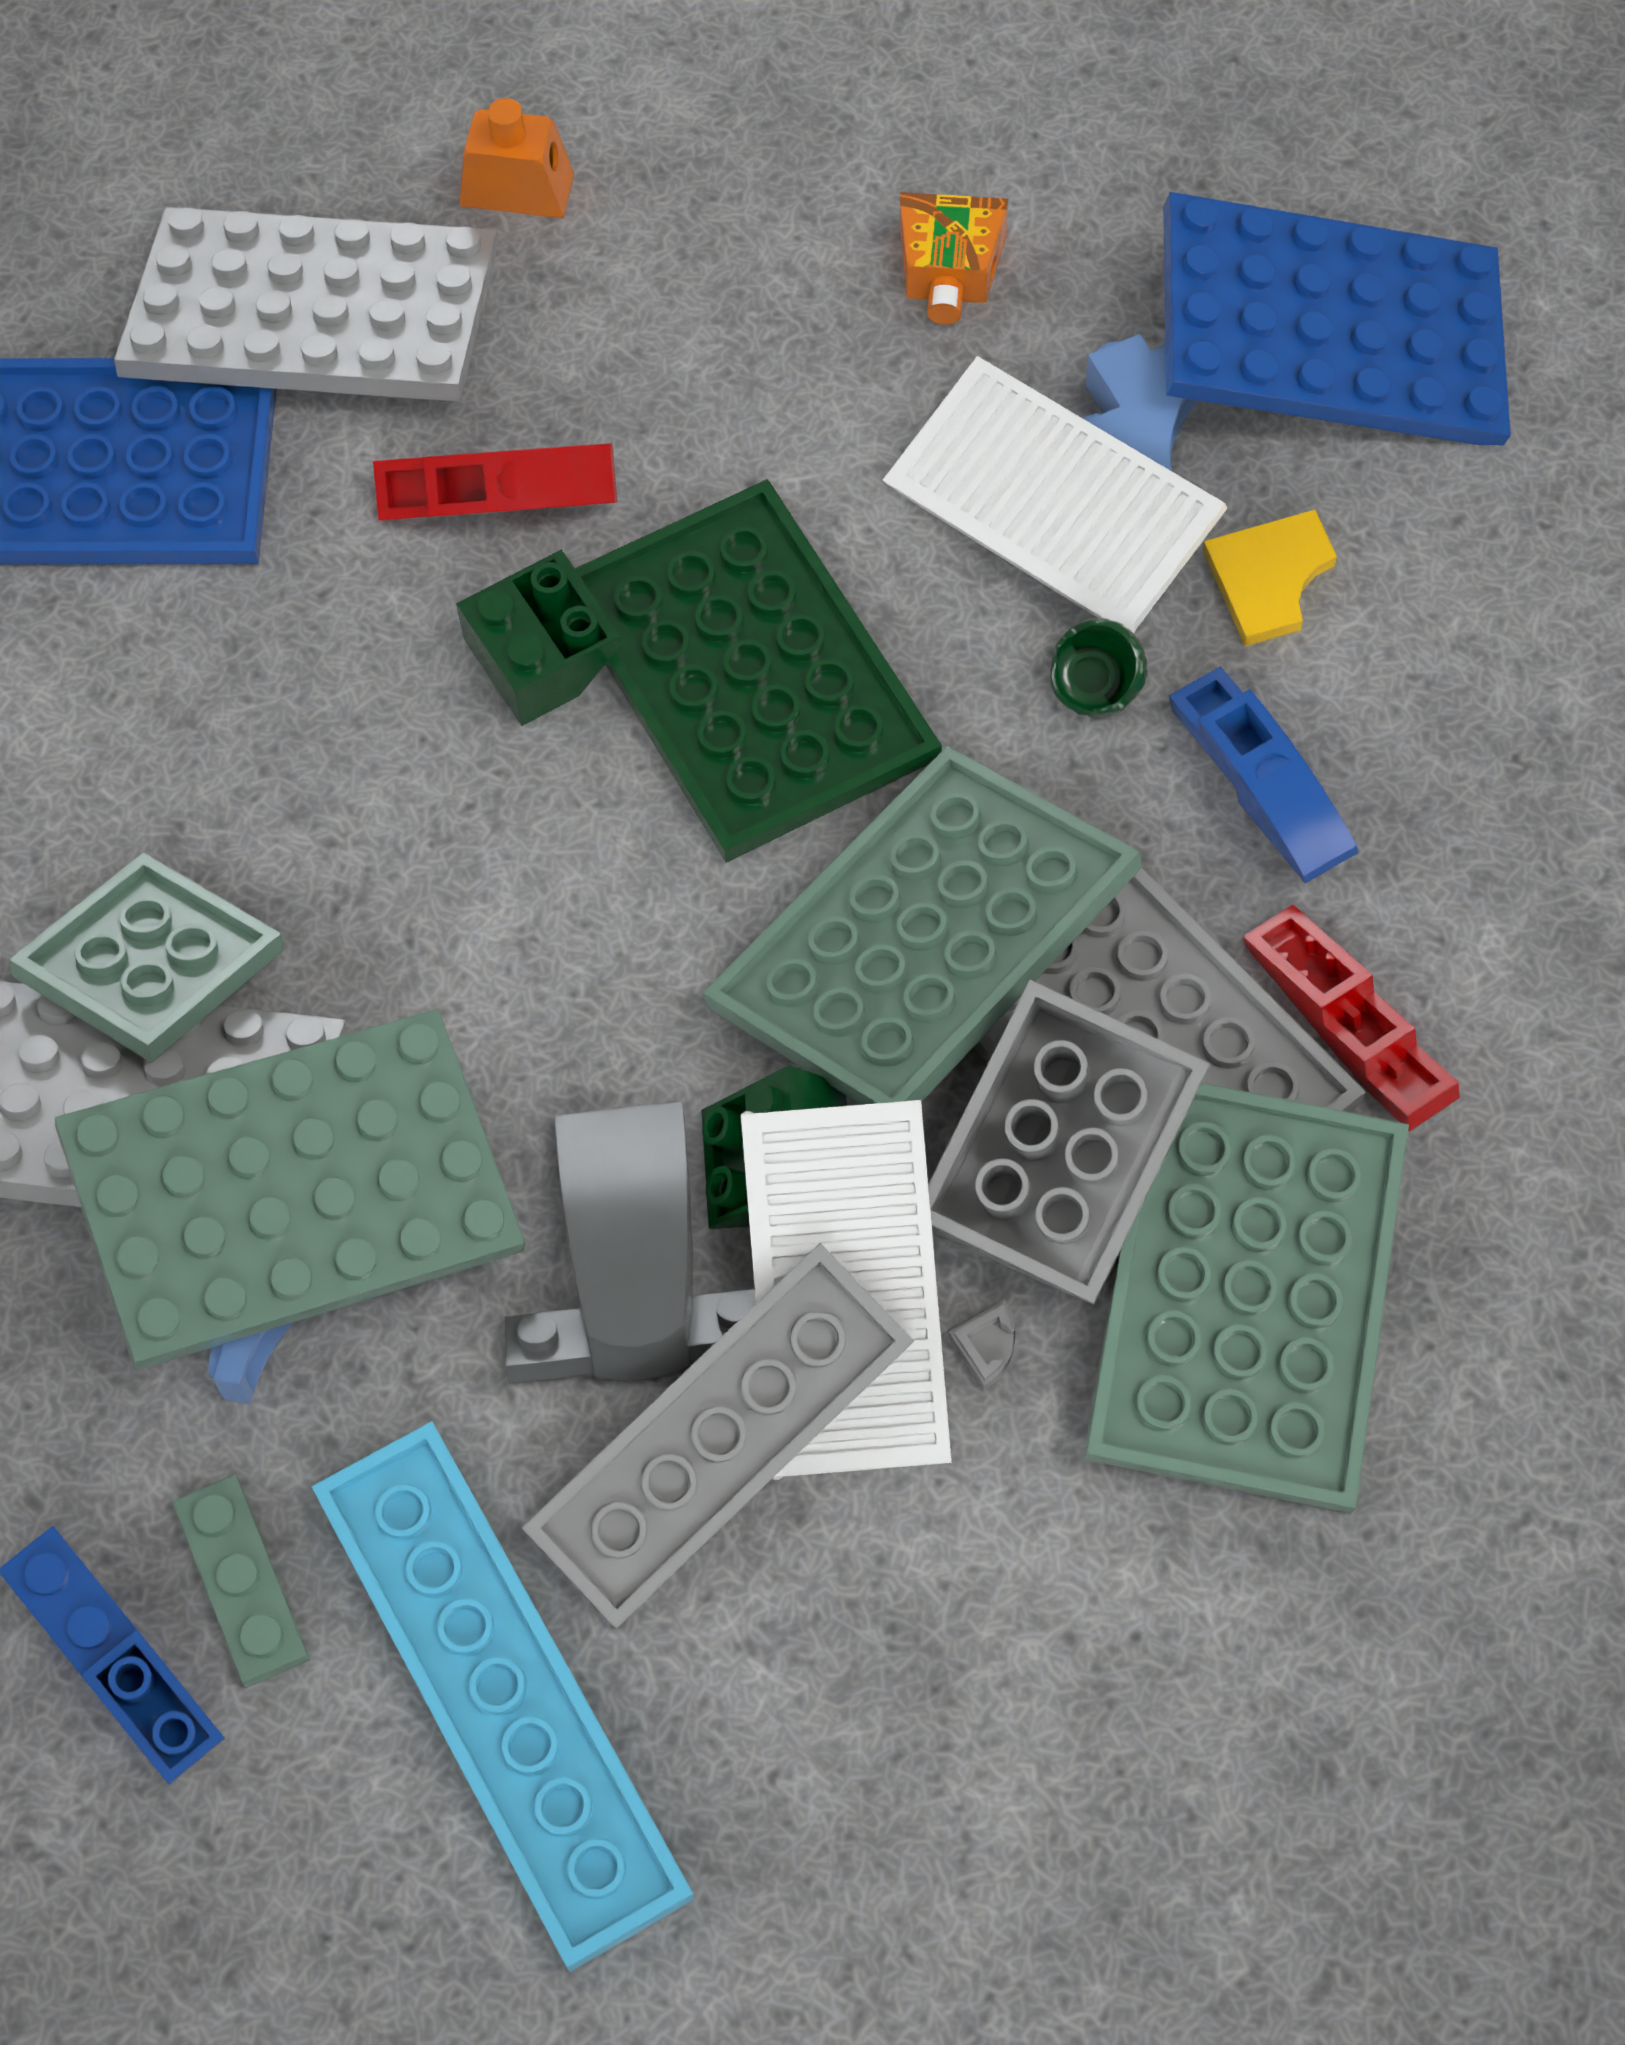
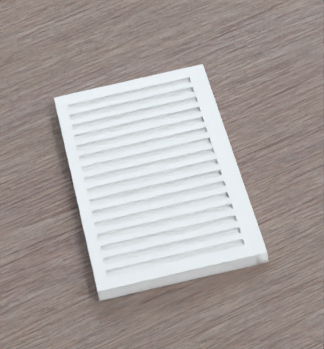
(1054, 495)
(863, 1193)

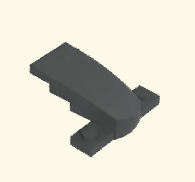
(629, 1255)

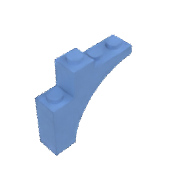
(1131, 393)

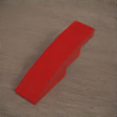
(1352, 1018)

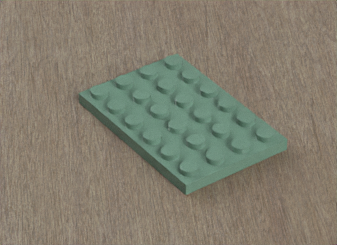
(923, 932)
(287, 1187)
(1253, 1301)

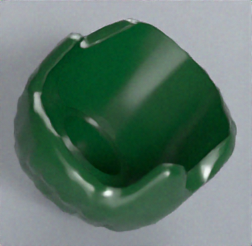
(1098, 668)

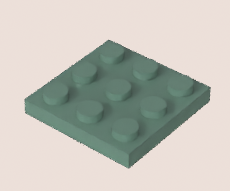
(146, 956)

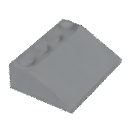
(1062, 1142)

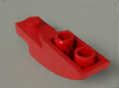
(495, 481)

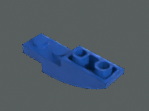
(1266, 771)
(111, 1655)

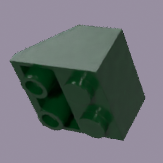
(539, 636)
(723, 1139)

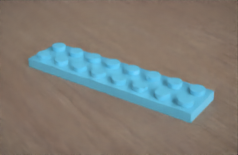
(503, 1697)

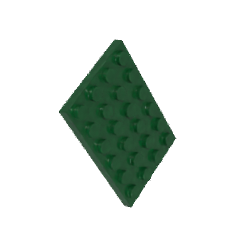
(754, 671)

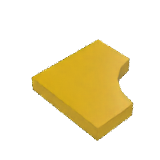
(1267, 570)

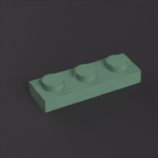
(241, 1581)

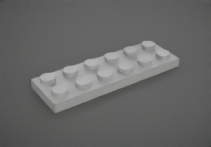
(717, 1435)

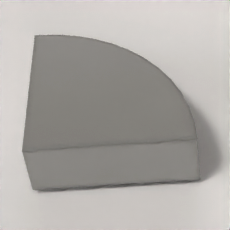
(986, 1343)

